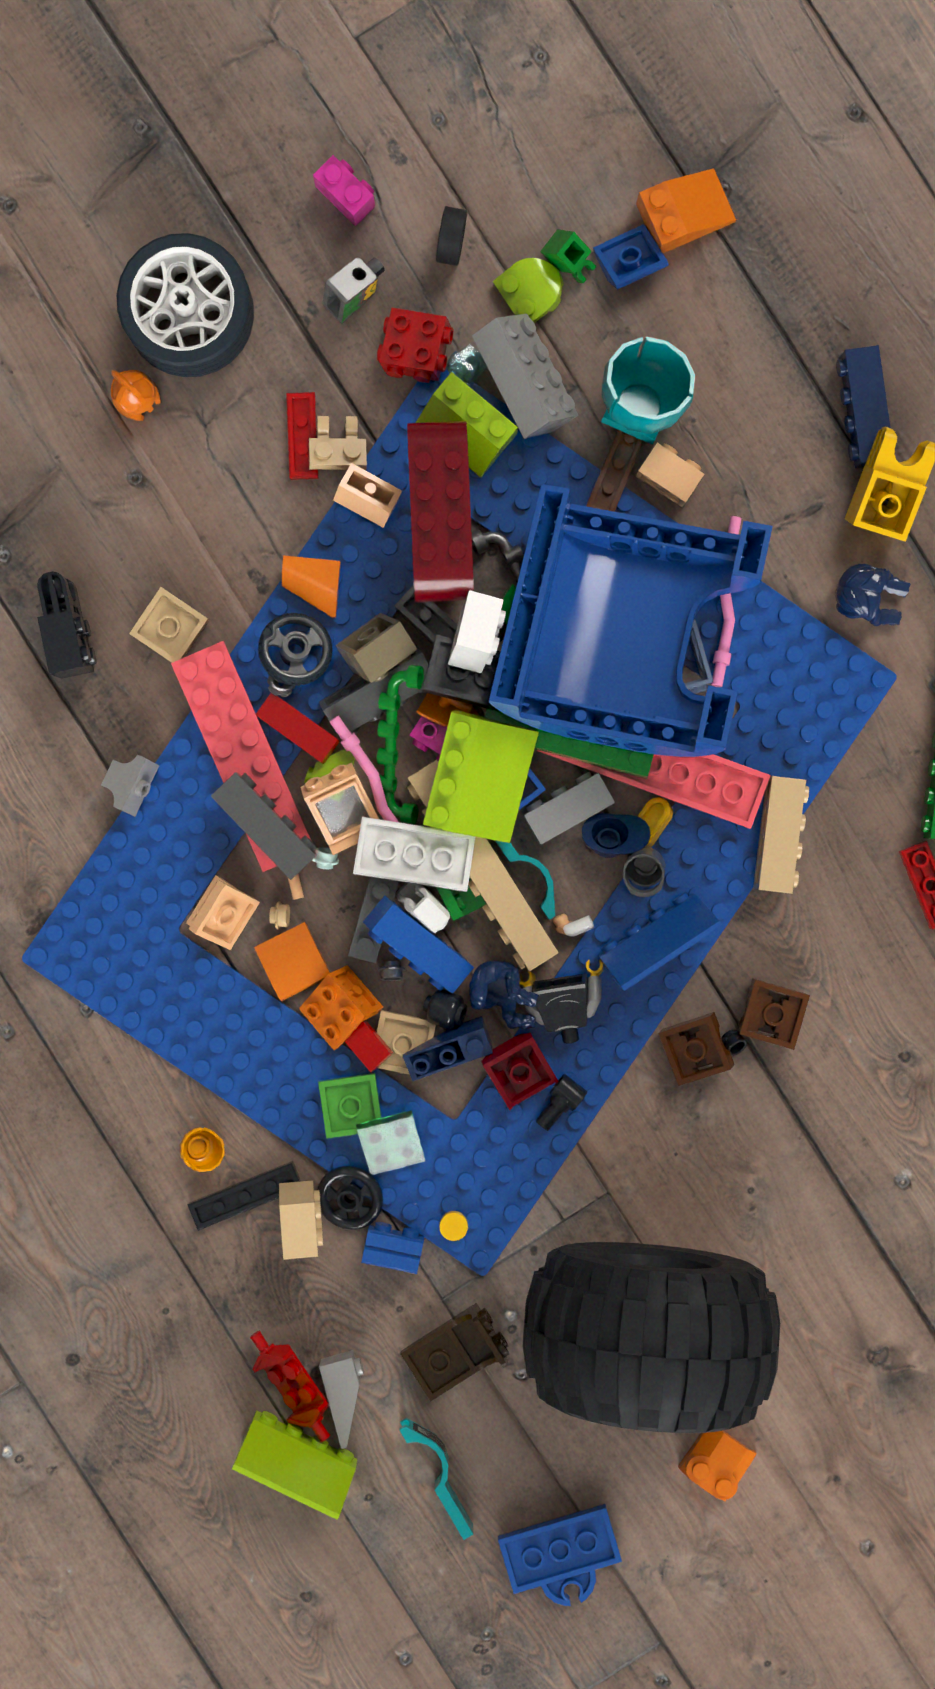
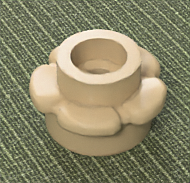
(280, 915)

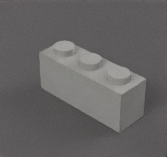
(568, 807)

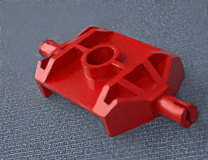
(293, 1383)

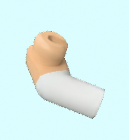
(572, 928)

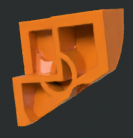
(313, 581)

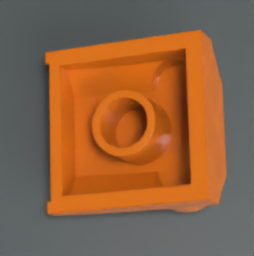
(717, 1463)

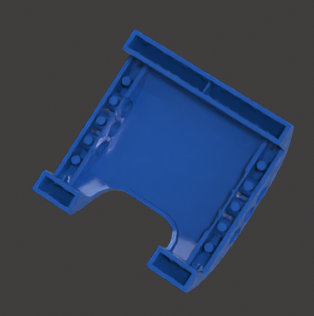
(609, 623)

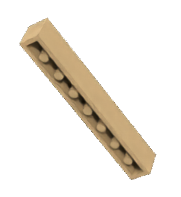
(497, 889)

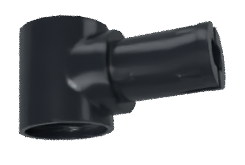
(565, 1096)

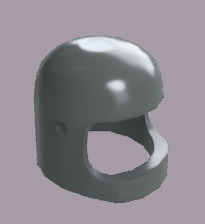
(644, 869)

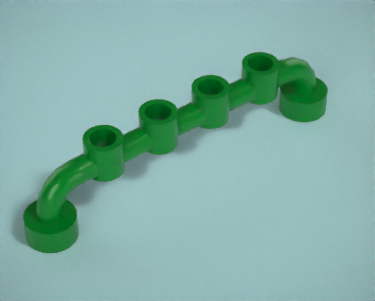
(390, 730)

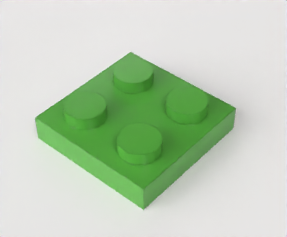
(348, 1103)

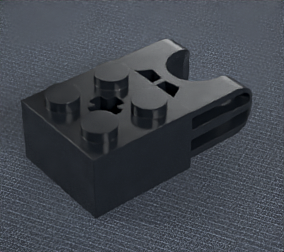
(63, 628)

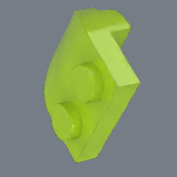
(531, 287)

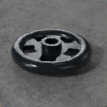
(339, 1217)

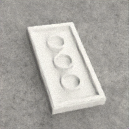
(414, 854)

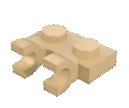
(337, 453)

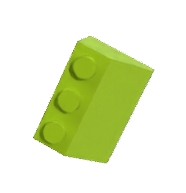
(487, 428)

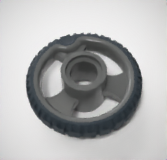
(316, 637)

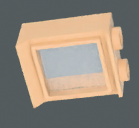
(338, 806)

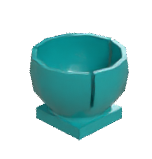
(646, 389)

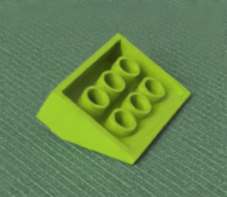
(480, 777)
(296, 1464)

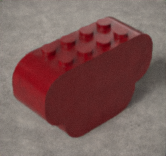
(440, 510)

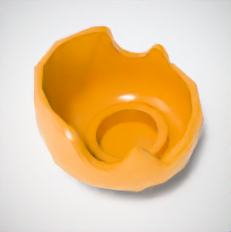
(202, 1149)

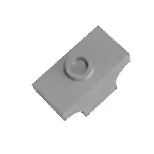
(130, 783)

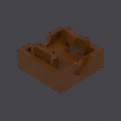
(785, 1017)
(684, 1053)

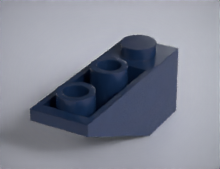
(449, 1049)

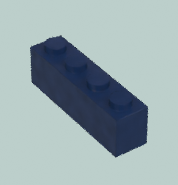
(864, 399)

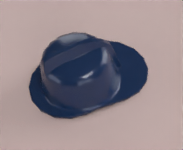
(615, 834)

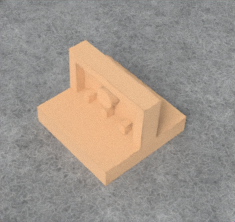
(222, 913)

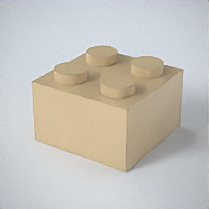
(300, 1219)

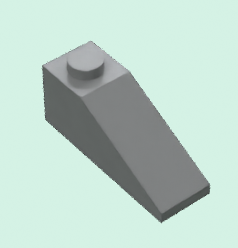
(341, 1383)

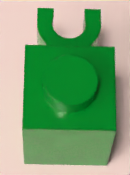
(568, 254)

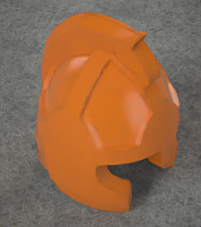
(133, 393)

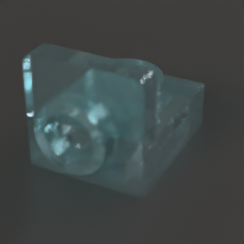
(466, 364)

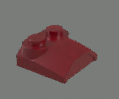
(518, 1069)

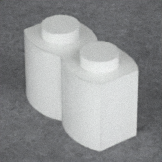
(423, 906)

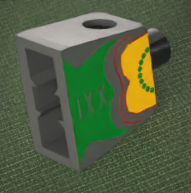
(351, 287)

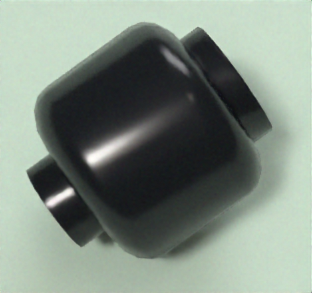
(445, 1009)

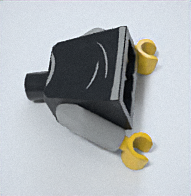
(565, 1001)

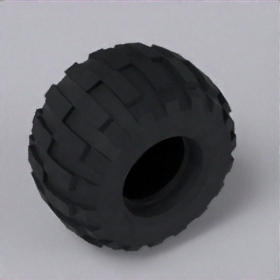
(651, 1336)

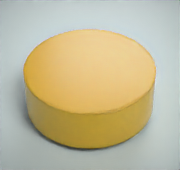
(453, 1225)

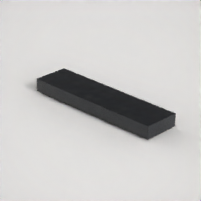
(241, 1196)

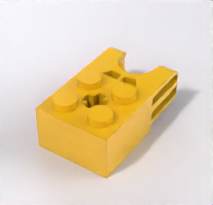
(892, 480)

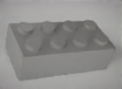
(525, 375)

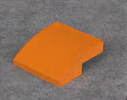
(292, 961)

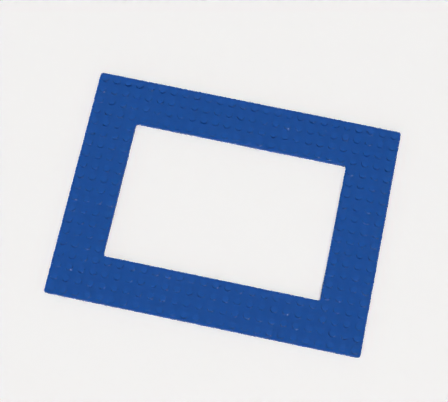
(120, 921)

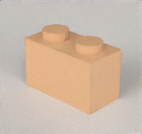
(670, 473)
(367, 495)

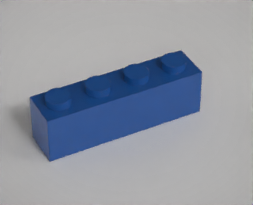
(418, 945)

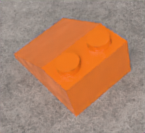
(684, 209)

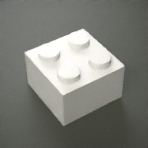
(477, 632)

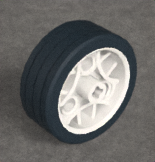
(185, 305)

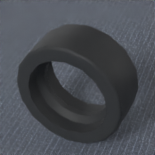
(451, 236)

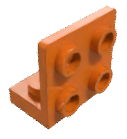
(339, 1006)

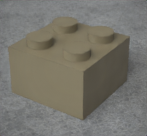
(376, 648)

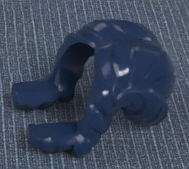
(860, 592)
(498, 985)

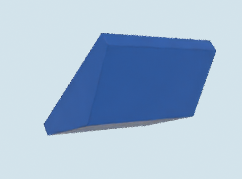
(630, 257)

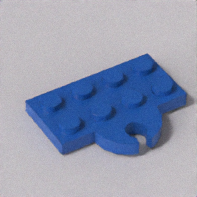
(561, 1553)

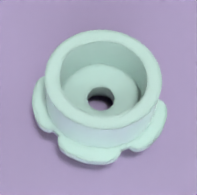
(325, 858)

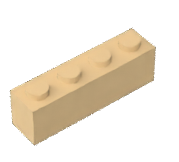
(780, 834)

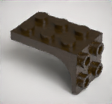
(455, 1351)

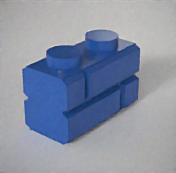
(393, 1248)

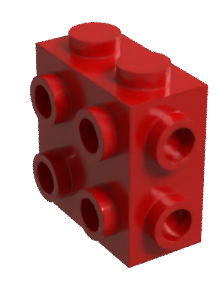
(415, 345)

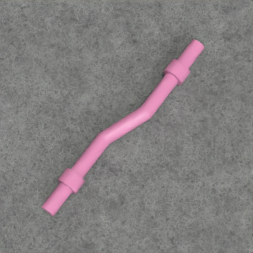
(722, 656)
(351, 743)

